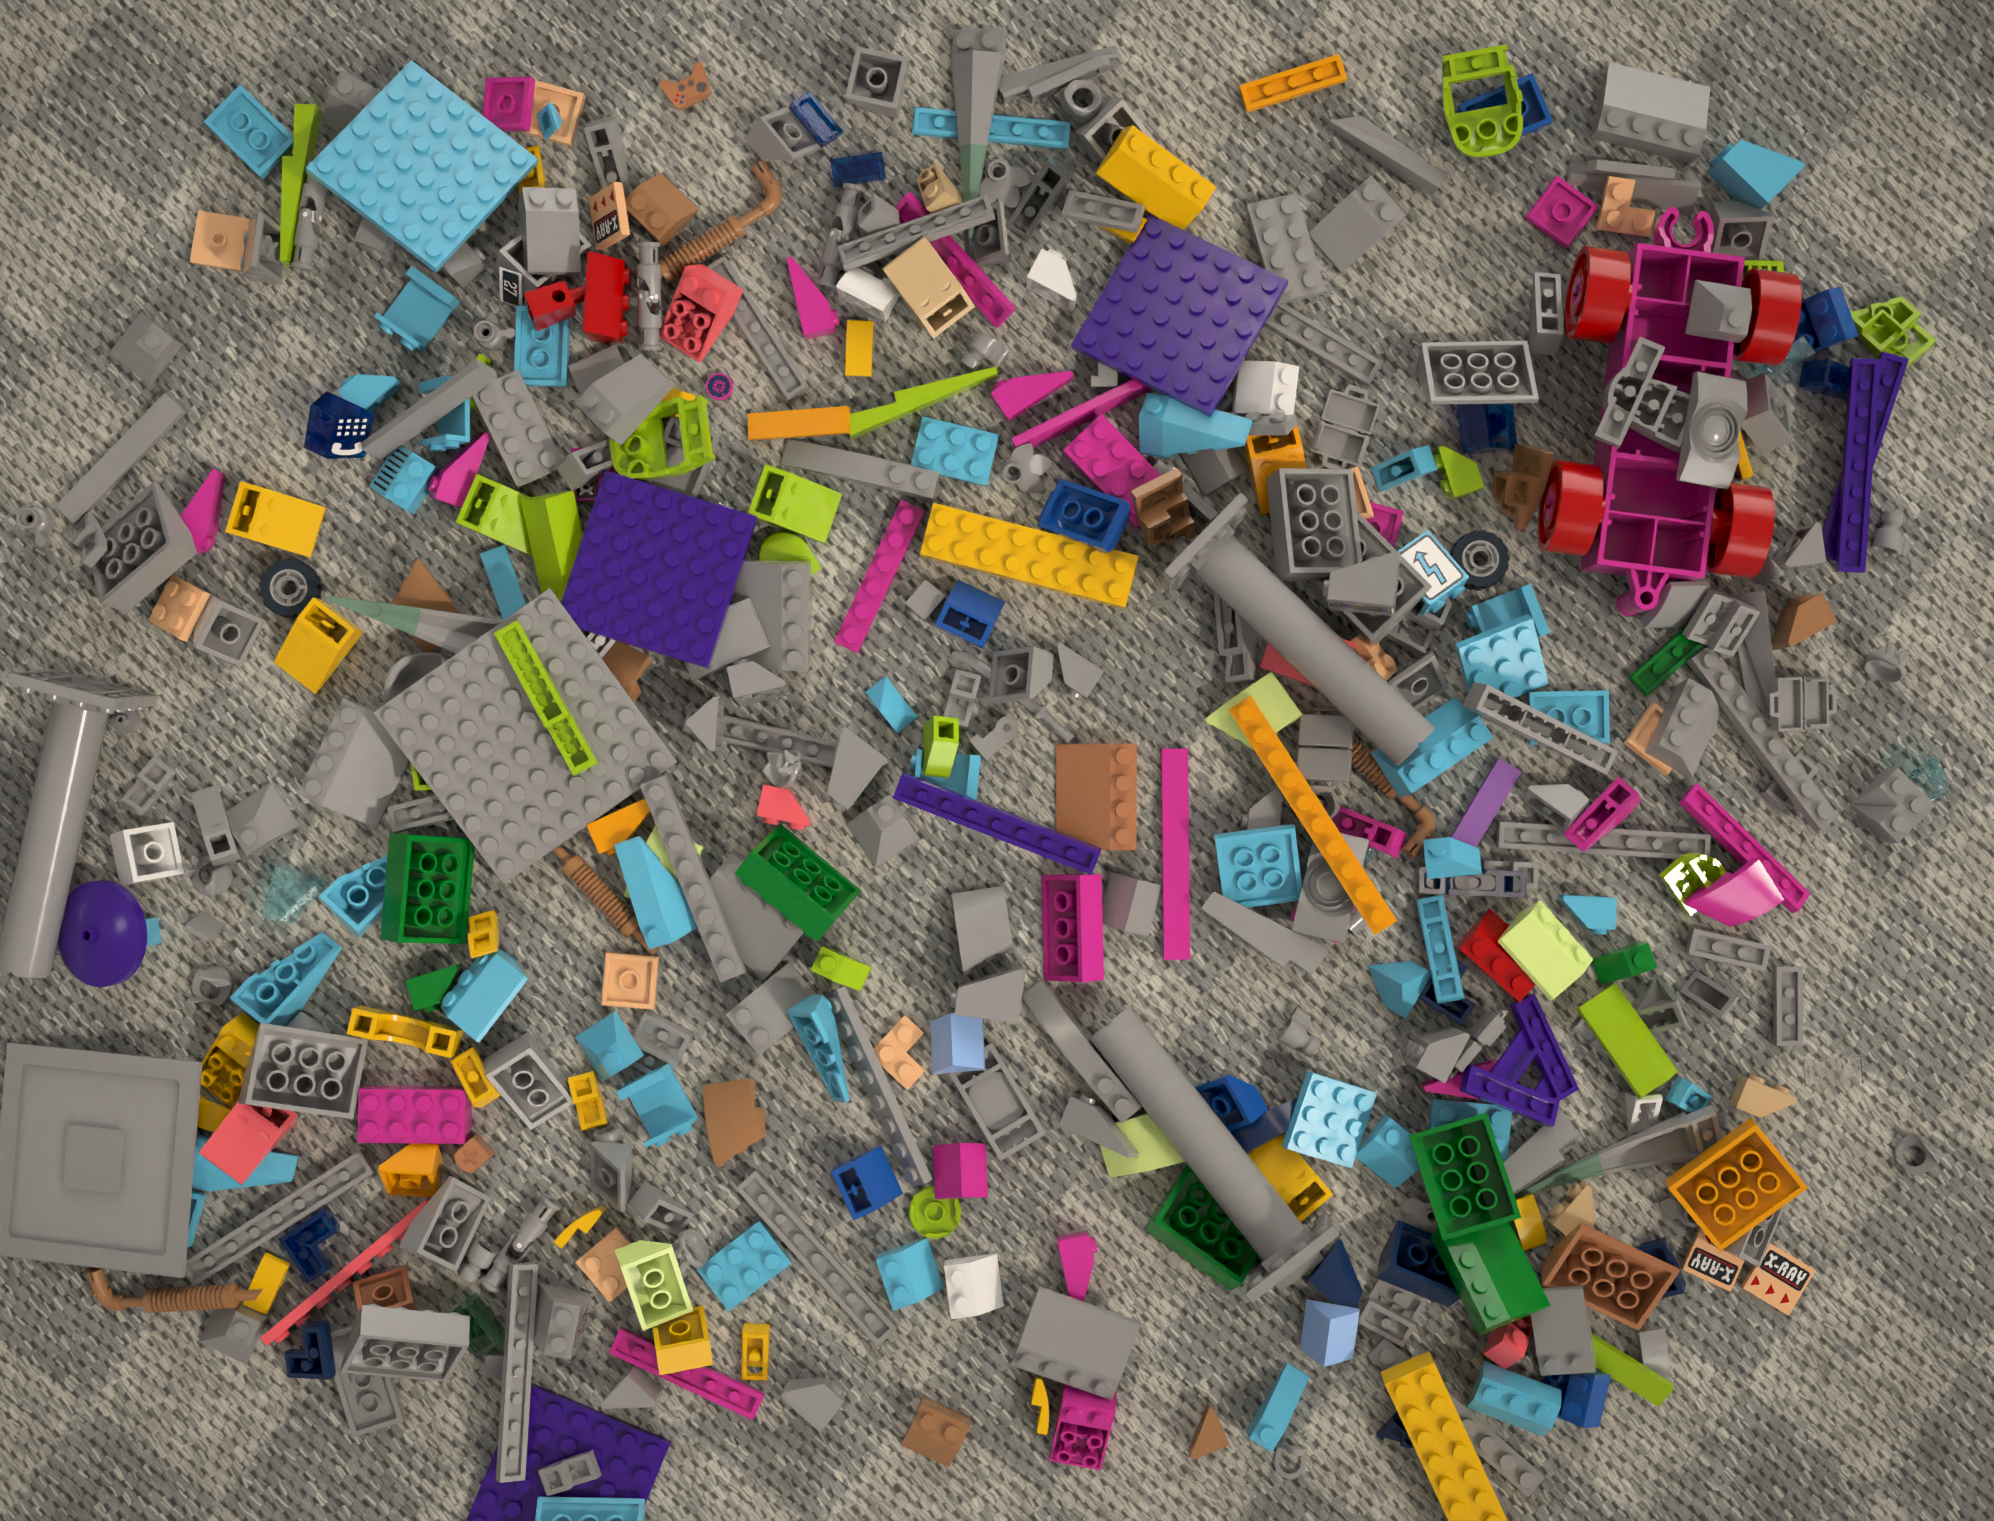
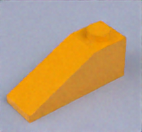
(618, 826)

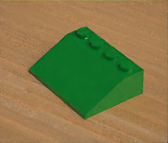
(797, 882)
(427, 889)
(1464, 1176)
(1201, 1232)
(1491, 1276)

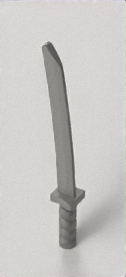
(1040, 712)

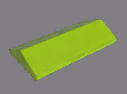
(1627, 1040)

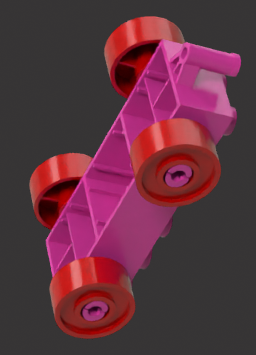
(1627, 506)

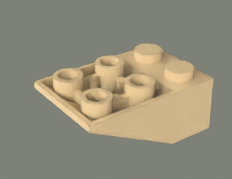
(928, 288)

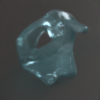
(1935, 773)

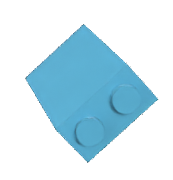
(1752, 172)

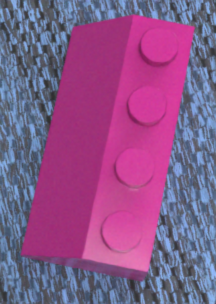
(1072, 927)

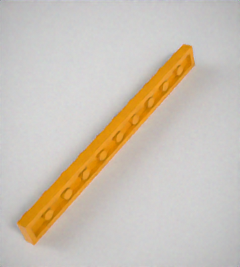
(1312, 815)

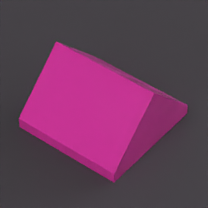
(960, 1171)

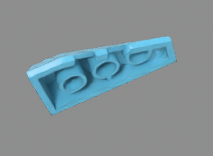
(1174, 428)
(654, 893)
(358, 896)
(286, 986)
(819, 1035)
(274, 1169)

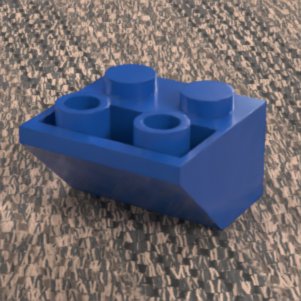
(1826, 320)
(969, 614)
(866, 1182)
(1581, 1396)

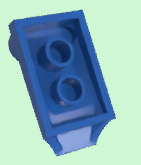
(1533, 106)
(1085, 516)

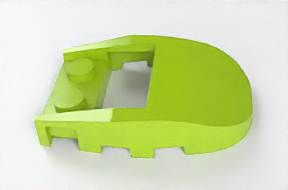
(1489, 129)
(644, 452)

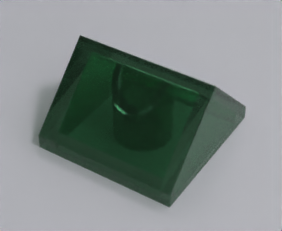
(485, 1327)

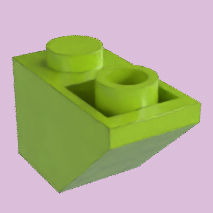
(1458, 472)
(940, 745)

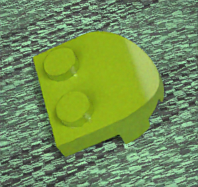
(787, 547)
(1689, 874)

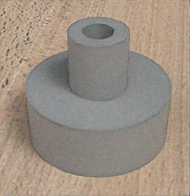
(125, 722)
(608, 1133)

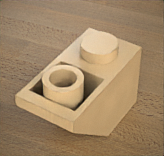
(937, 189)
(1759, 1099)
(1574, 1209)

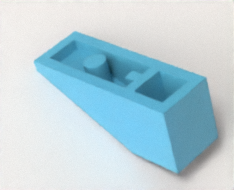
(1277, 1408)

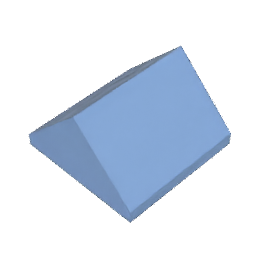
(957, 1044)
(1329, 1332)

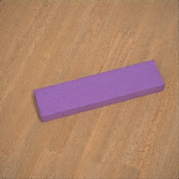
(1486, 803)

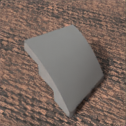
(1403, 634)
(981, 925)

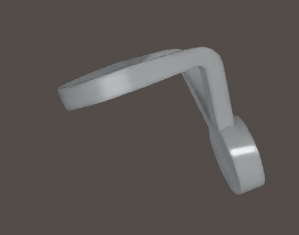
(1295, 1450)

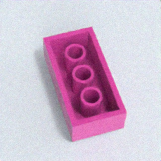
(1109, 462)
(414, 1114)

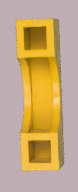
(395, 1027)

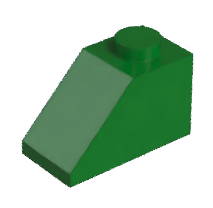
(1624, 962)
(430, 989)

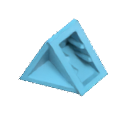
(1399, 984)

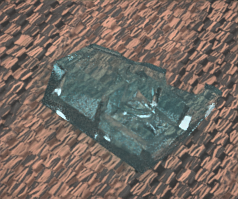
(1799, 351)
(291, 893)

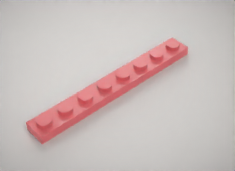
(341, 1279)

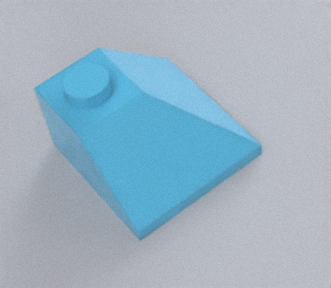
(609, 1046)

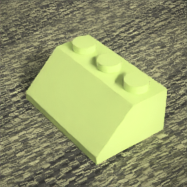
(1545, 949)
(653, 1282)

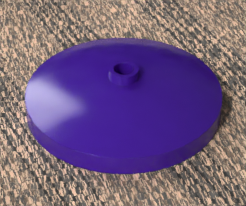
(102, 933)

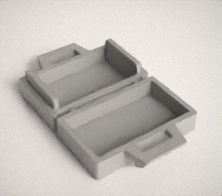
(1349, 417)
(1801, 703)
(1331, 753)
(1482, 1033)

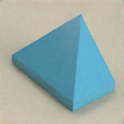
(891, 704)

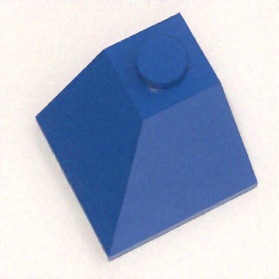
(1233, 1101)

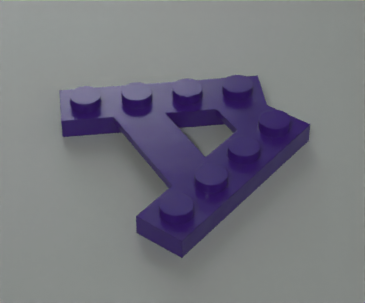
(1532, 1041)

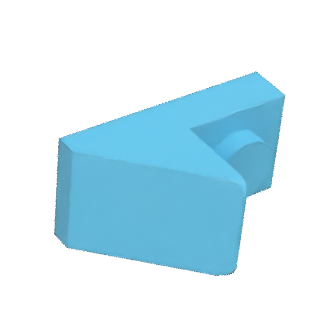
(1687, 1096)

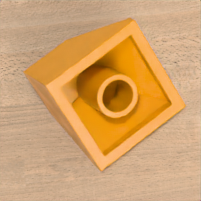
(413, 1171)

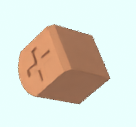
(473, 1154)

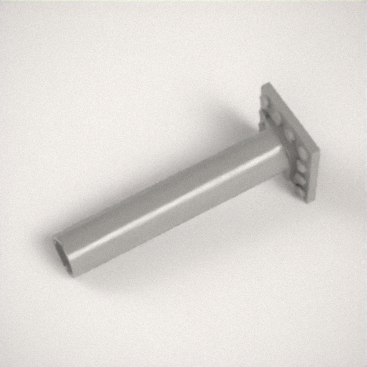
(1299, 634)
(57, 811)
(1212, 1153)

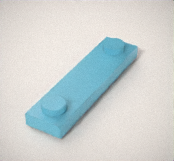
(1440, 949)

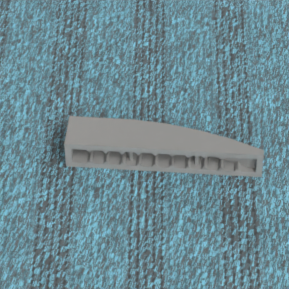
(862, 469)
(1539, 727)
(1080, 1051)

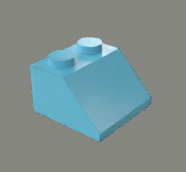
(1389, 1152)
(909, 1273)

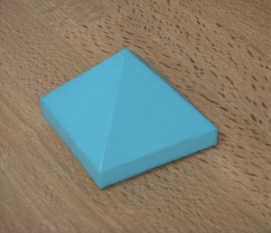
(549, 120)

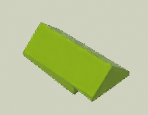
(554, 537)

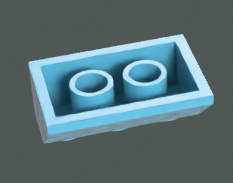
(484, 993)
(1515, 1399)

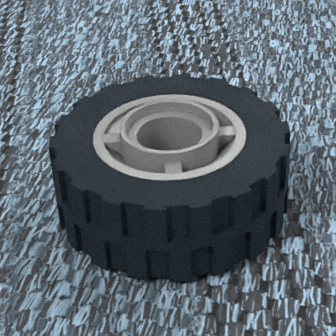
(1493, 553)
(276, 580)

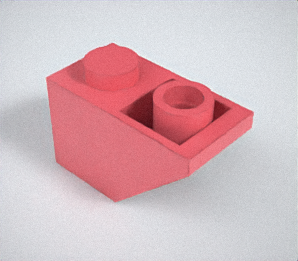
(782, 805)
(1509, 1342)

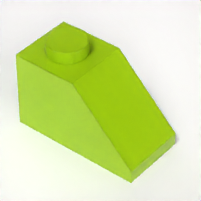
(840, 968)

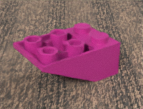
(1082, 1428)

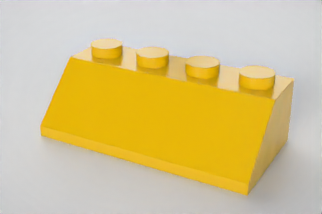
(1155, 178)

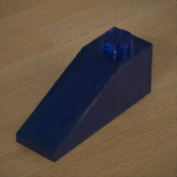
(1825, 378)

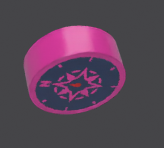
(719, 386)

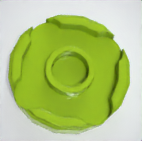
(926, 1214)

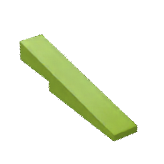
(294, 174)
(915, 399)
(546, 698)

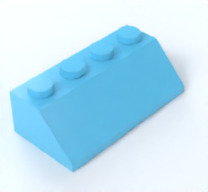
(1454, 738)

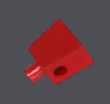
(553, 304)

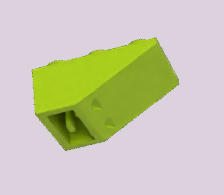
(794, 504)
(495, 513)

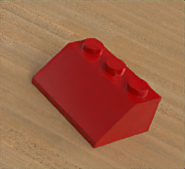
(606, 298)
(1485, 953)

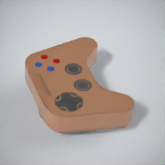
(688, 91)

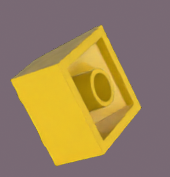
(683, 1342)

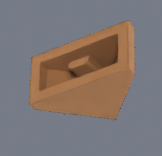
(1208, 1435)

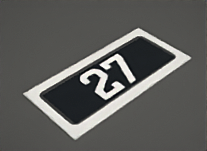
(510, 287)

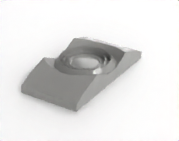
(1712, 431)
(691, 482)
(1323, 904)
(999, 1105)

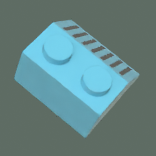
(404, 479)

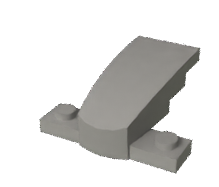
(1642, 402)

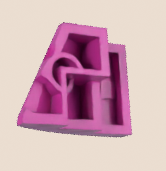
(1738, 895)

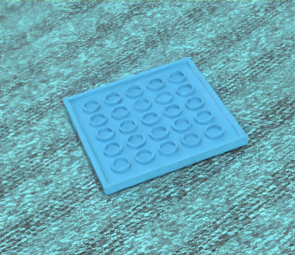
(422, 166)

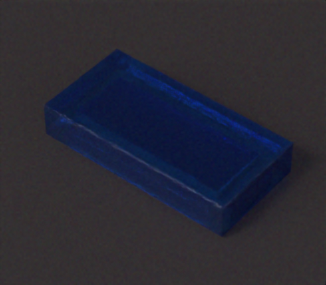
(815, 119)
(858, 169)

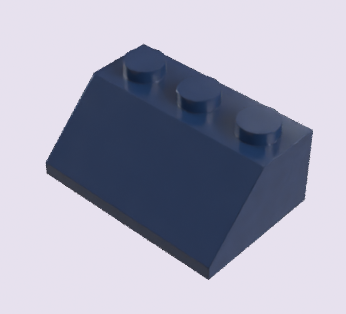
(1415, 1265)

